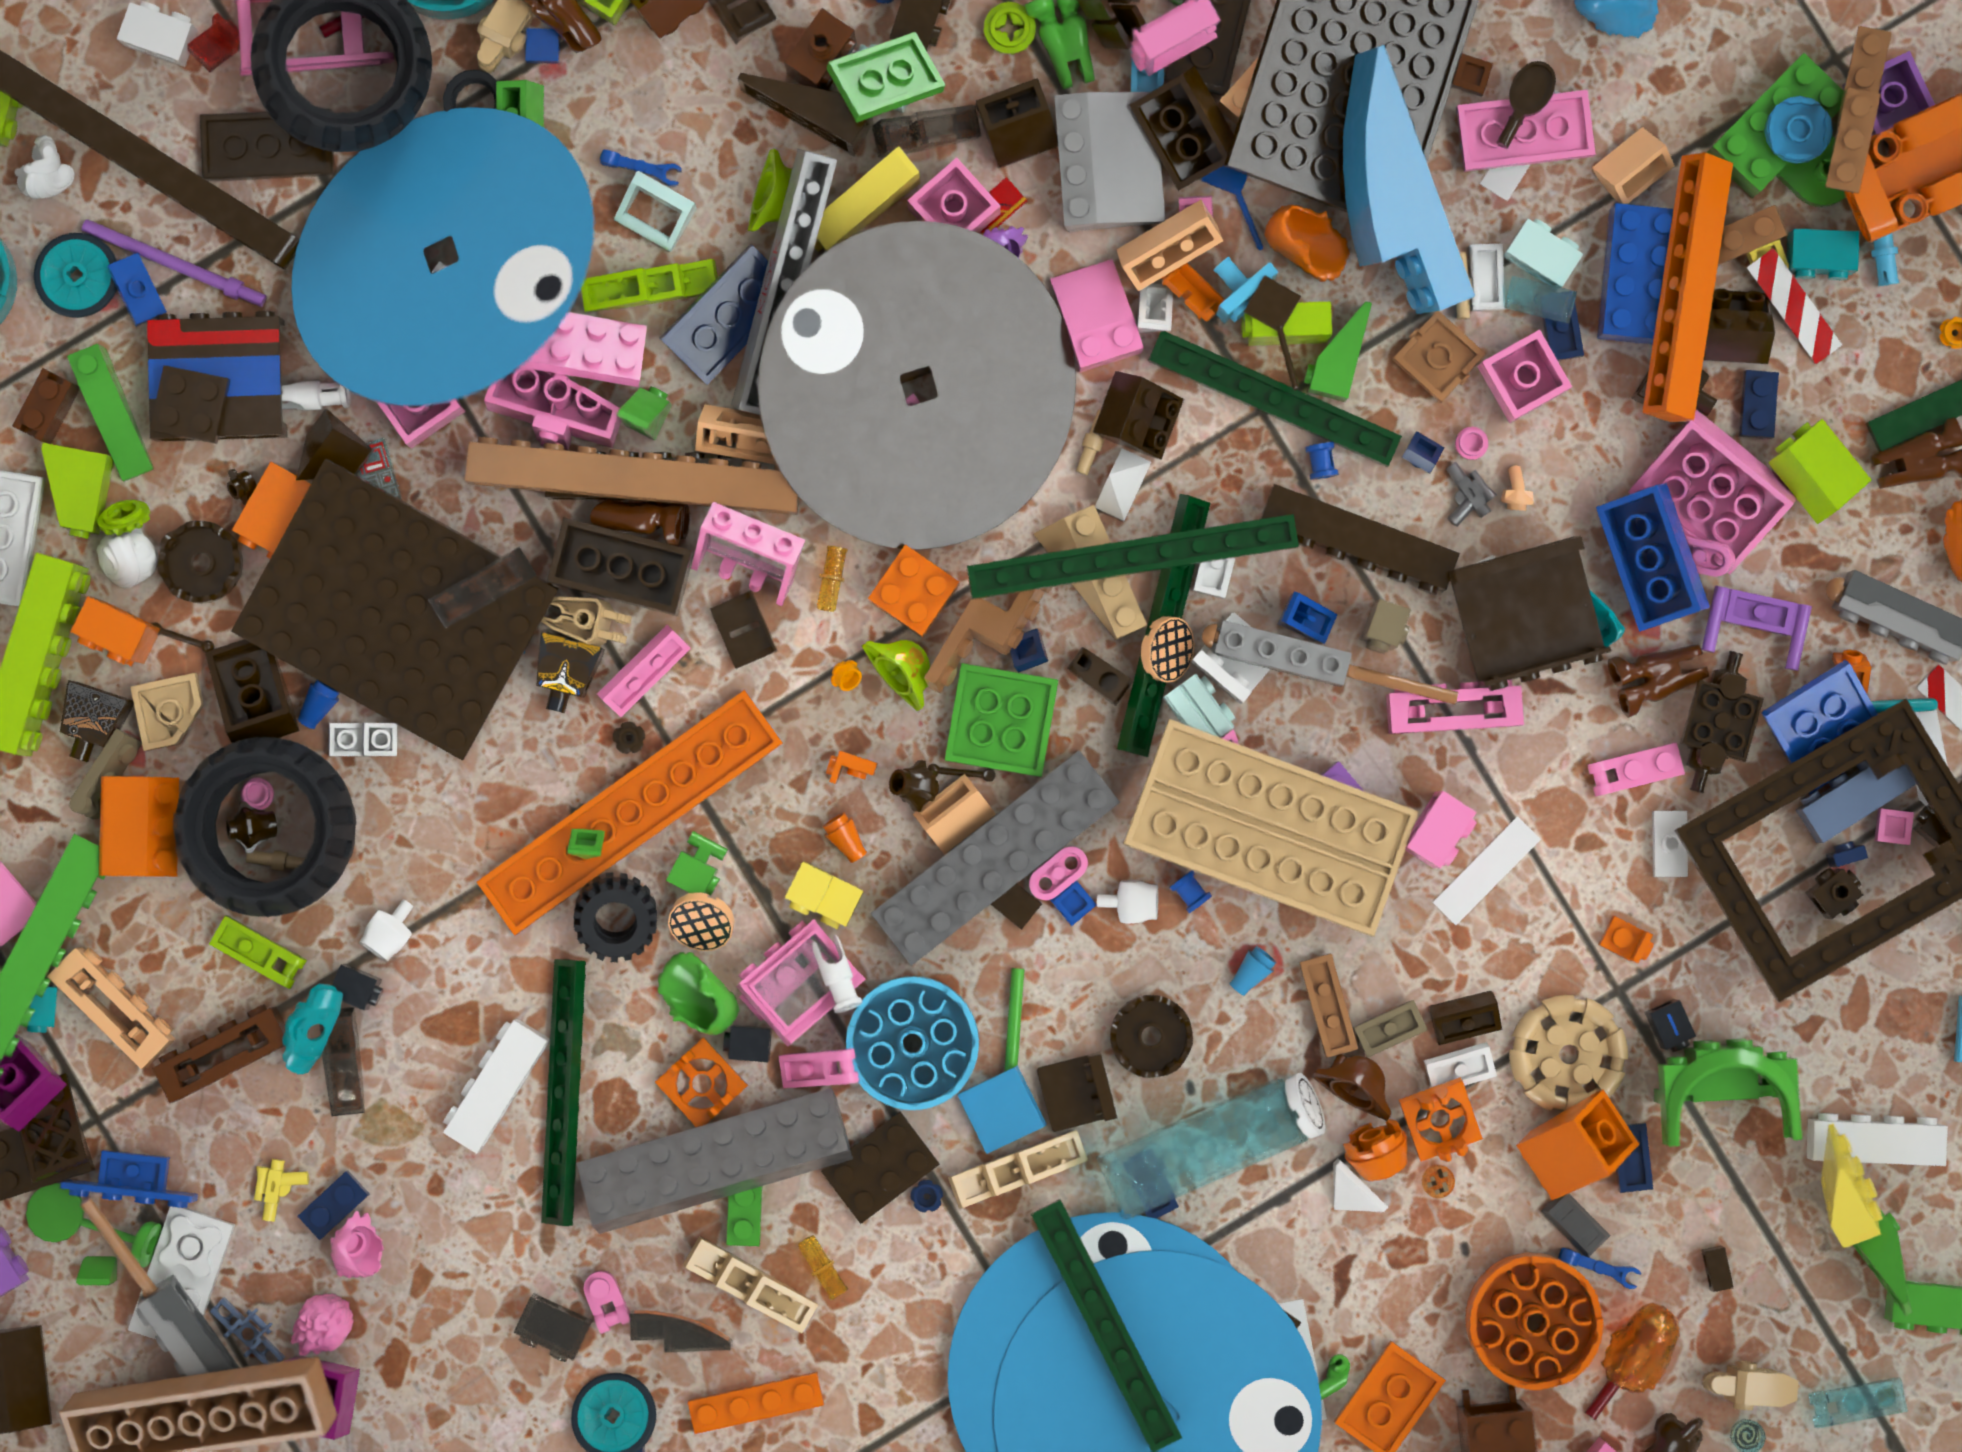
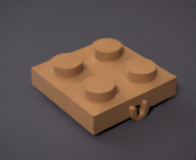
(1439, 356)

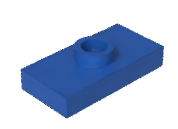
(136, 289)

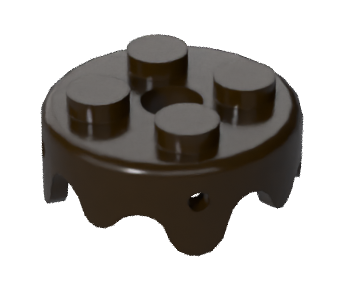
(177, 558)
(1156, 1059)

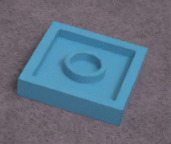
(1002, 1109)

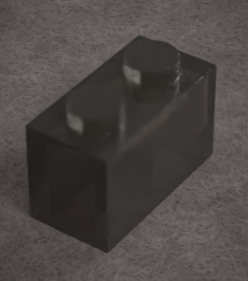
(553, 1328)

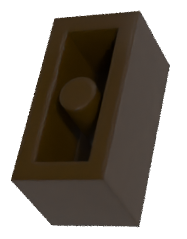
(1717, 1268)

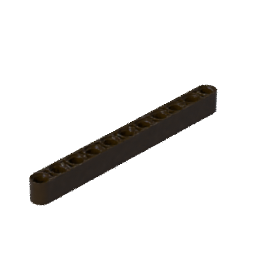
(146, 162)

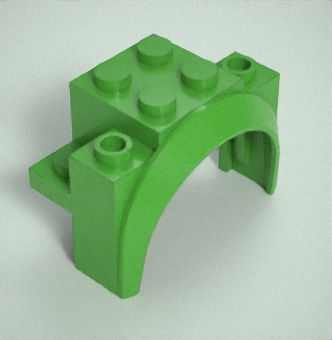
(1725, 1074)

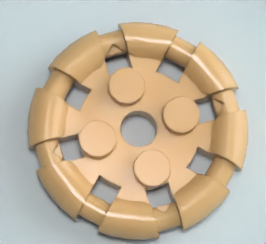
(1562, 1033)

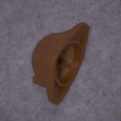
(1358, 1083)

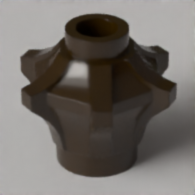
(915, 785)
(251, 826)

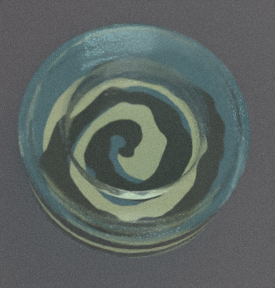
(1747, 1435)

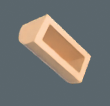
(1633, 166)
(954, 814)

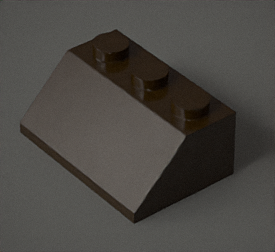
(1185, 128)
(23, 1380)

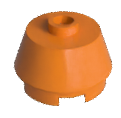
(1377, 1151)

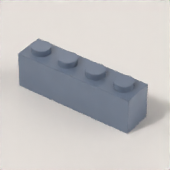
(1850, 800)

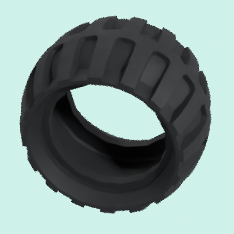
(348, 129)
(197, 833)

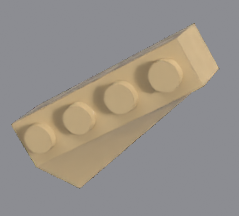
(1109, 597)

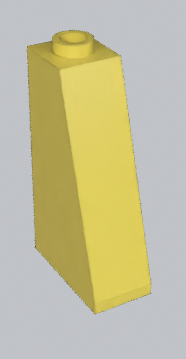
(867, 199)

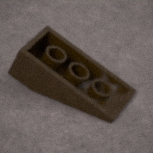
(812, 108)

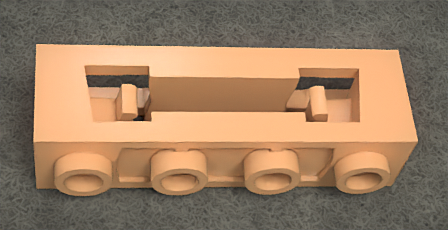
(732, 426)
(112, 985)

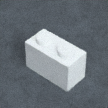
(157, 33)

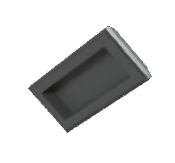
(1576, 1224)

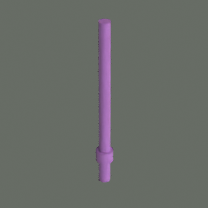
(232, 287)

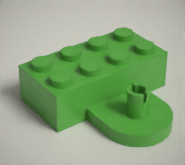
(1753, 159)

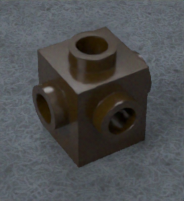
(1824, 894)

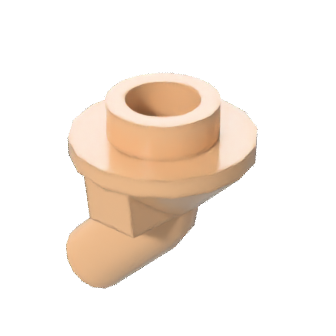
(1517, 497)

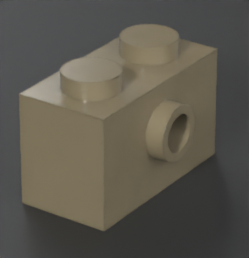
(1386, 626)

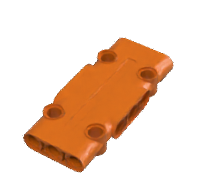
(1919, 167)

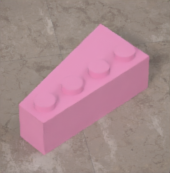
(557, 397)

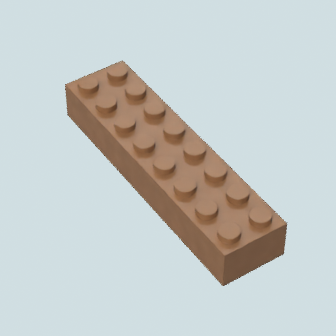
(204, 1410)

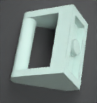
(662, 194)

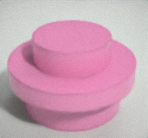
(1471, 443)
(257, 793)

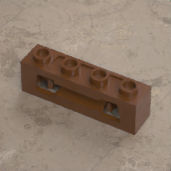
(174, 1078)

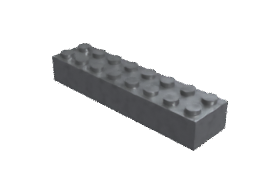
(995, 857)
(714, 1161)

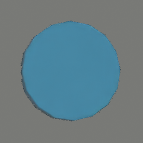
(1798, 129)

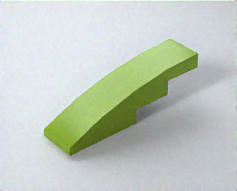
(647, 286)

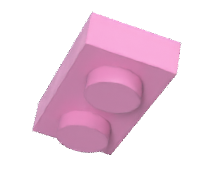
(551, 431)

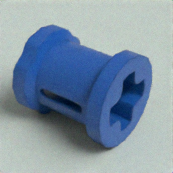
(1321, 461)
(1190, 891)

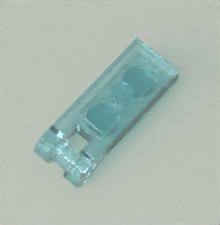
(1859, 1402)

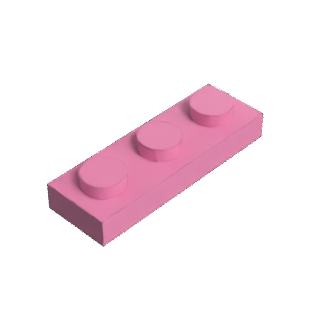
(643, 671)

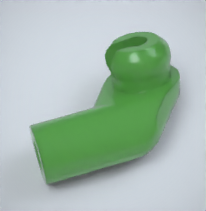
(1336, 1376)

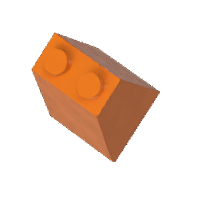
(1578, 1145)

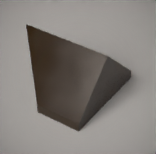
(334, 441)

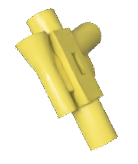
(276, 1184)

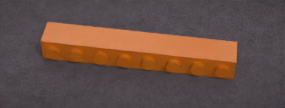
(1687, 287)

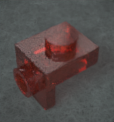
(215, 43)

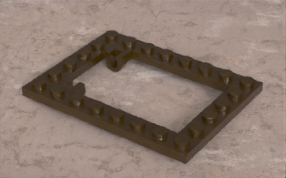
(1885, 744)

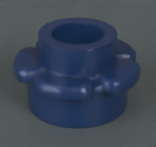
(923, 1204)

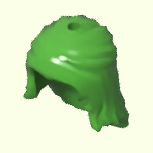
(697, 995)

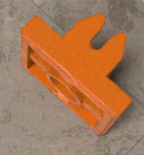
(701, 1050)
(1433, 1100)

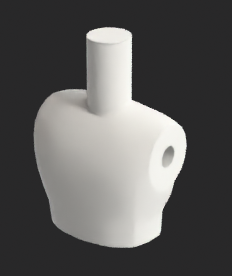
(1134, 901)
(386, 932)

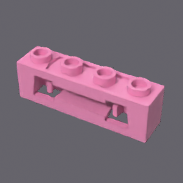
(1509, 704)

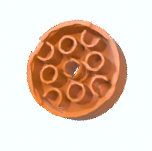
(1511, 1294)

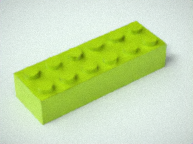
(36, 650)

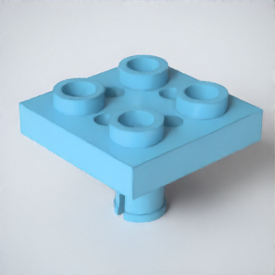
(1241, 288)

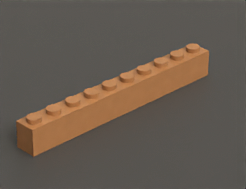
(629, 477)

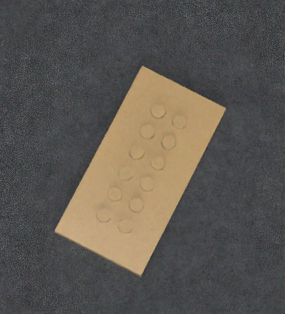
(1271, 828)

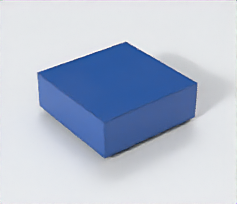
(542, 46)
(1073, 903)

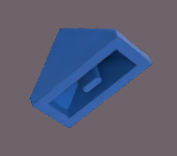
(1307, 617)

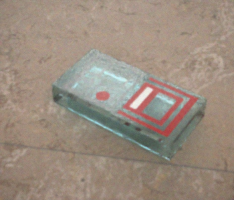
(380, 470)

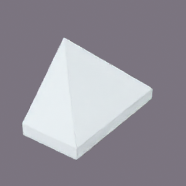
(1155, 309)
(1122, 484)
(1352, 1193)

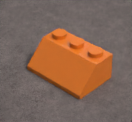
(138, 826)

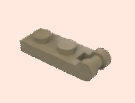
(112, 761)

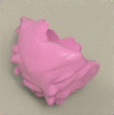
(356, 1248)
(322, 1324)

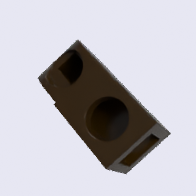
(1100, 676)

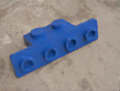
(134, 1176)

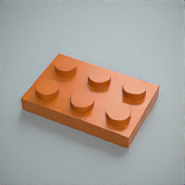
(1389, 1400)

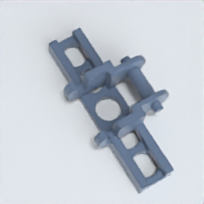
(244, 1322)

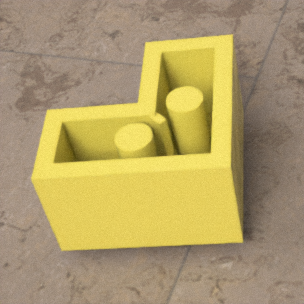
(824, 894)

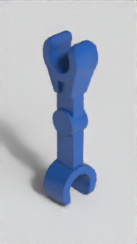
(615, 160)
(1617, 1272)

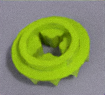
(997, 19)
(123, 517)

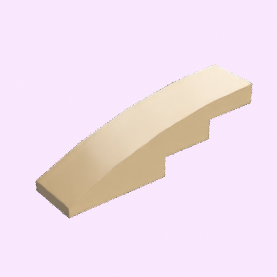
(1018, 1169)
(750, 1284)

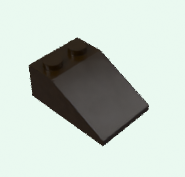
(251, 692)

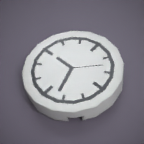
(1306, 1103)

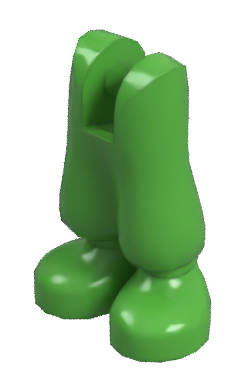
(1065, 40)

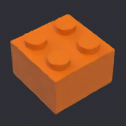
(913, 591)
(113, 629)

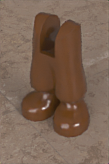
(568, 21)
(1919, 458)
(644, 518)
(1660, 673)

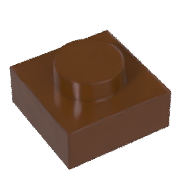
(1472, 75)

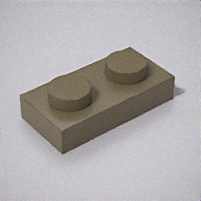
(1390, 1028)

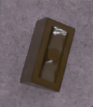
(1465, 1017)

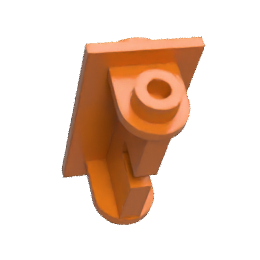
(1194, 290)

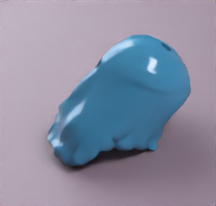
(1620, 16)

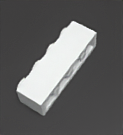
(496, 1085)
(1882, 1141)

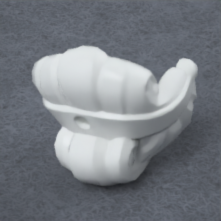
(46, 174)
(127, 558)

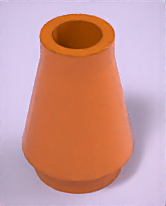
(844, 835)

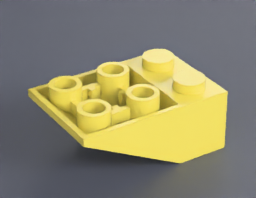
(1847, 1193)

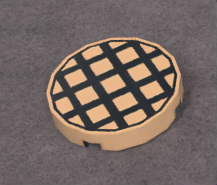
(1167, 649)
(701, 922)

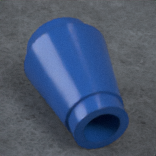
(317, 703)

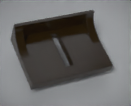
(743, 18)
(735, 615)

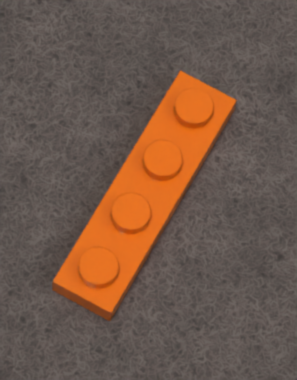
(756, 1402)

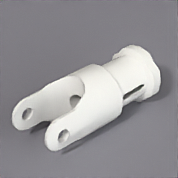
(314, 395)
(838, 979)

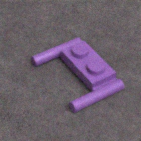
(1760, 614)

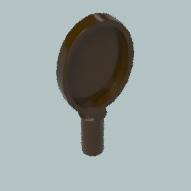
(1528, 95)

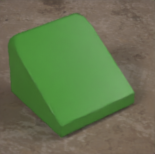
(97, 1271)

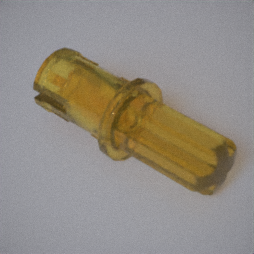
(831, 578)
(822, 1267)

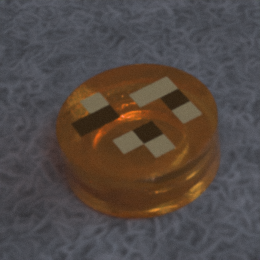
(1438, 1181)

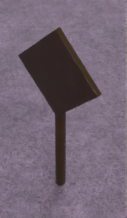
(1273, 306)

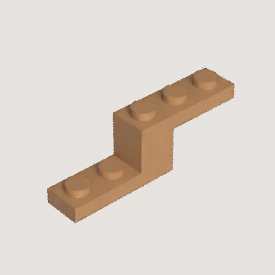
(1858, 109)
(988, 625)

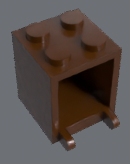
(1496, 1425)

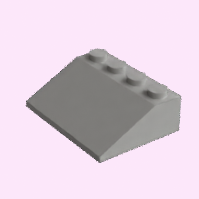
(1106, 163)

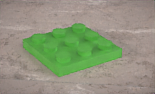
(1001, 720)

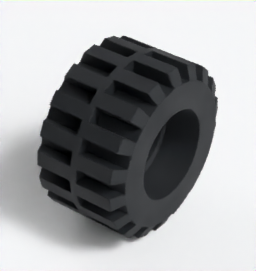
(615, 943)

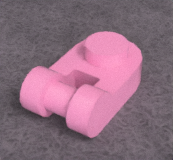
(601, 1289)

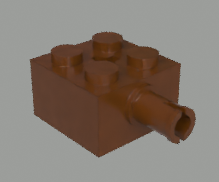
(822, 42)

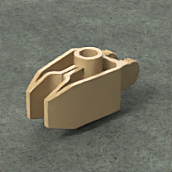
(502, 33)
(588, 620)
(1752, 1386)

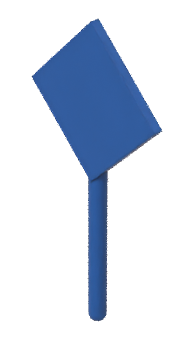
(1233, 182)

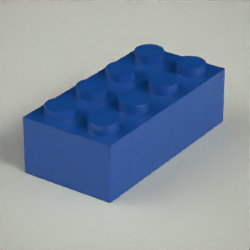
(1633, 272)
(1652, 557)

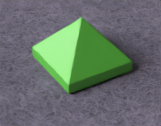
(586, 843)

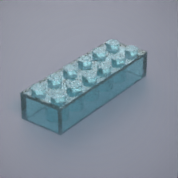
(1200, 1148)

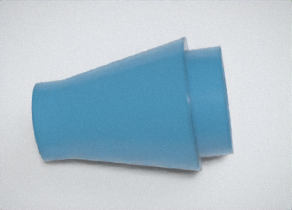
(1253, 969)

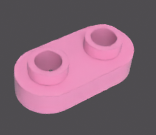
(1703, 556)
(1058, 873)

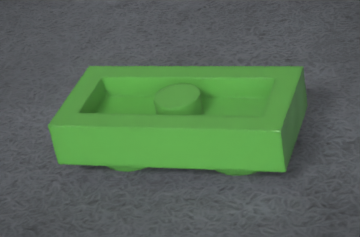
(744, 1218)

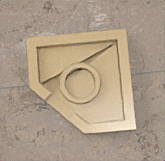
(166, 709)

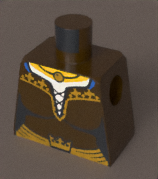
(566, 669)

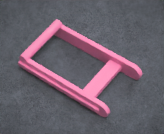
(352, 43)

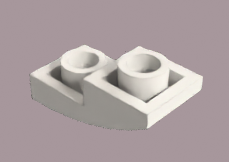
(362, 739)

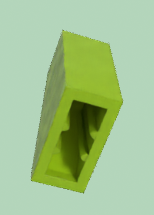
(78, 486)

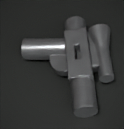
(1471, 494)

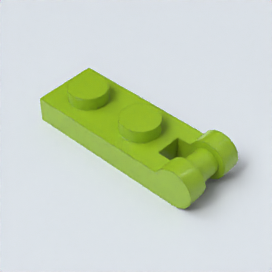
(256, 951)

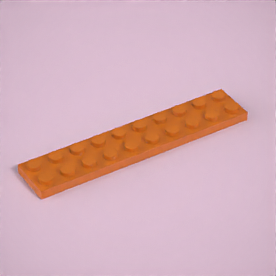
(631, 811)

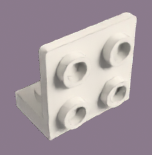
(1231, 675)

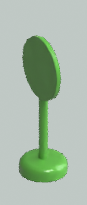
(58, 1216)

